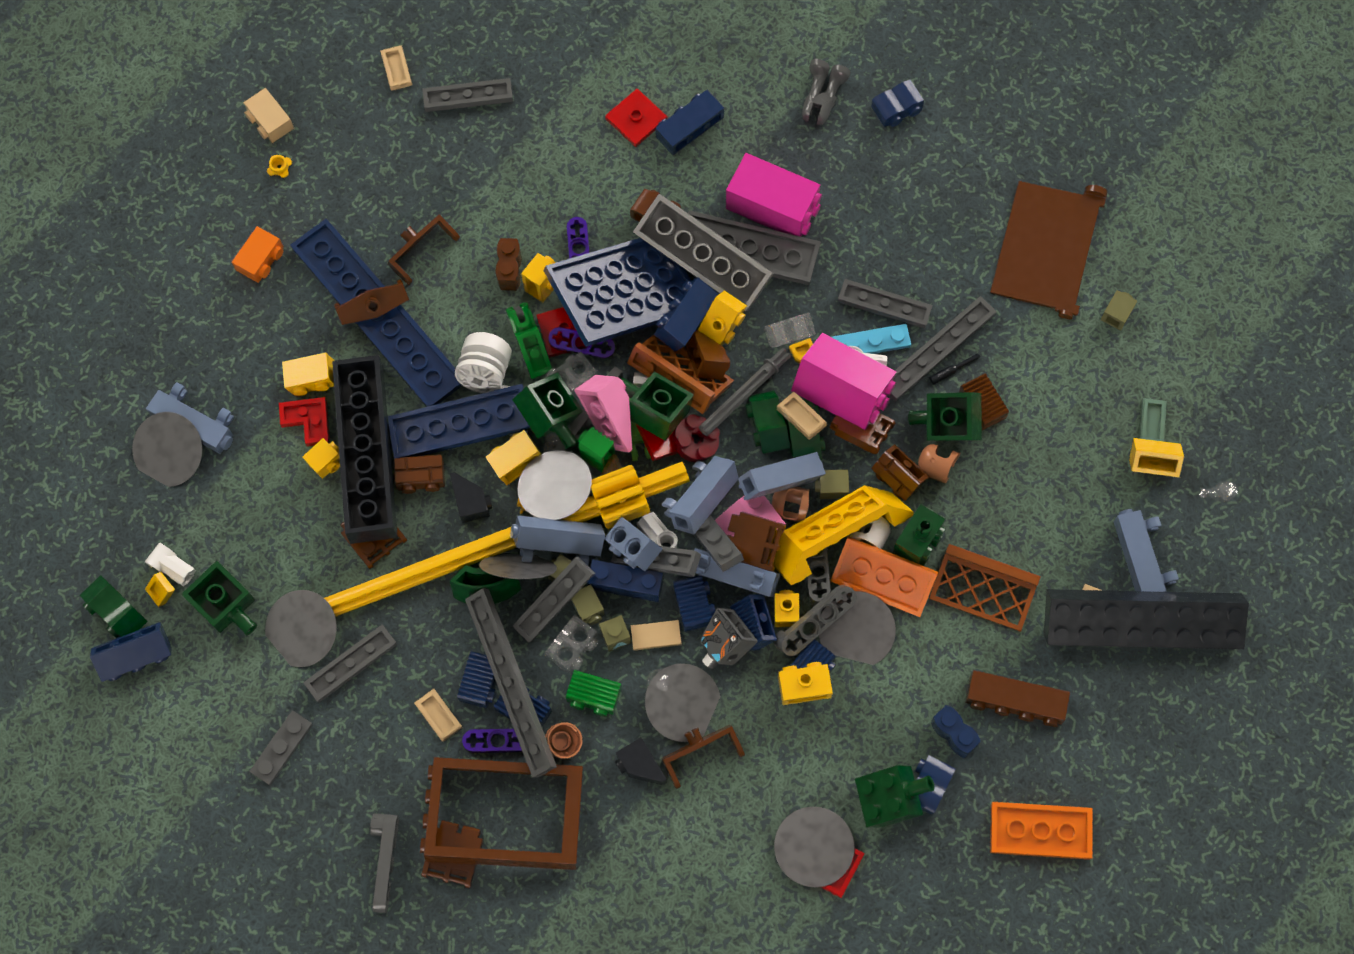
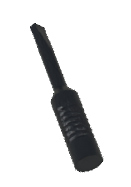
(950, 370)

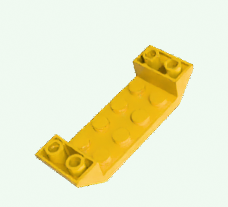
(833, 524)

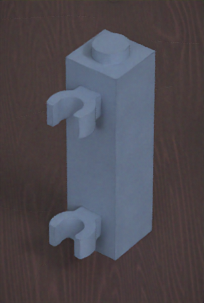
(212, 432)
(781, 476)
(703, 495)
(557, 536)
(1139, 551)
(740, 575)

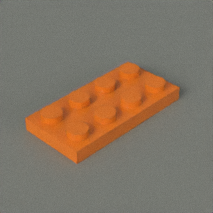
(884, 576)
(1041, 830)

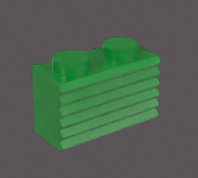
(595, 448)
(593, 693)

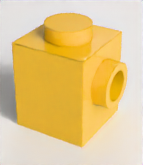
(323, 458)
(786, 608)

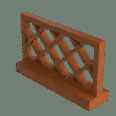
(647, 362)
(990, 567)

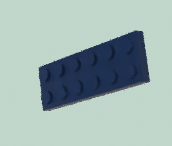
(456, 423)

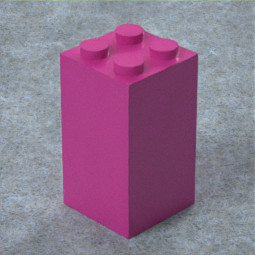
(773, 196)
(844, 381)

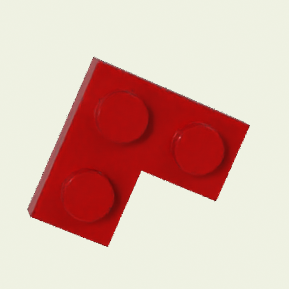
(311, 414)

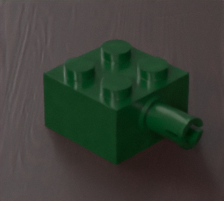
(658, 404)
(549, 408)
(950, 416)
(919, 535)
(221, 599)
(891, 795)

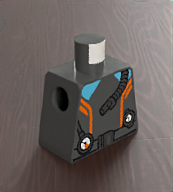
(726, 639)

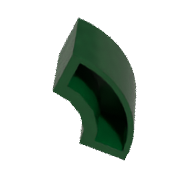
(768, 422)
(800, 444)
(471, 580)
(112, 608)

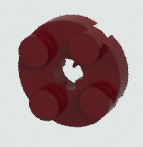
(687, 448)

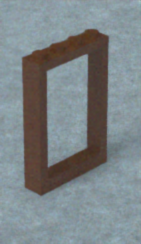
(564, 860)

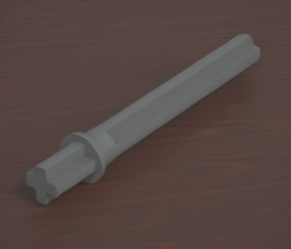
(770, 367)

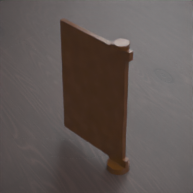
(1047, 246)

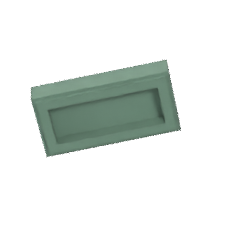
(1153, 419)

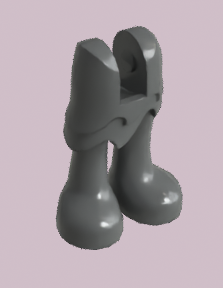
(824, 101)

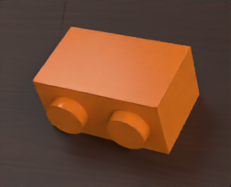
(258, 254)

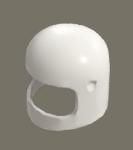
(878, 533)

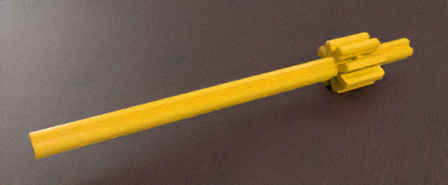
(613, 497)

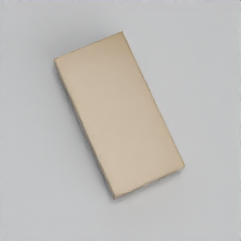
(396, 68)
(801, 415)
(656, 635)
(438, 715)

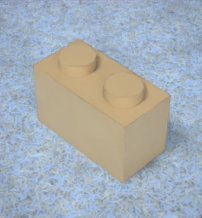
(268, 115)

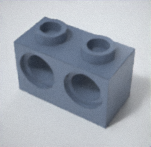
(633, 544)

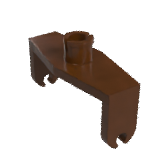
(413, 238)
(372, 303)
(697, 742)

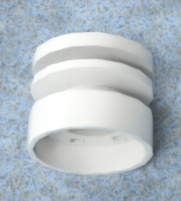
(483, 362)

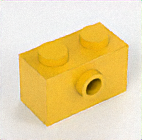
(535, 280)
(722, 318)
(308, 374)
(513, 456)
(1156, 457)
(804, 683)

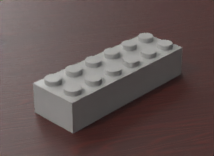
(702, 251)

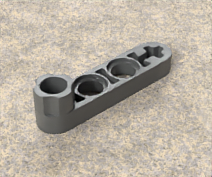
(814, 562)
(814, 616)
(386, 827)

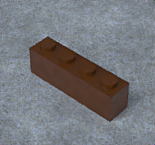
(1017, 697)

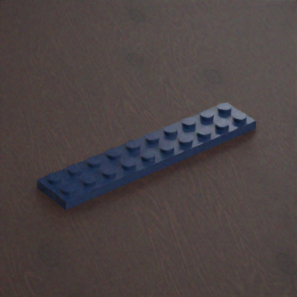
(393, 333)

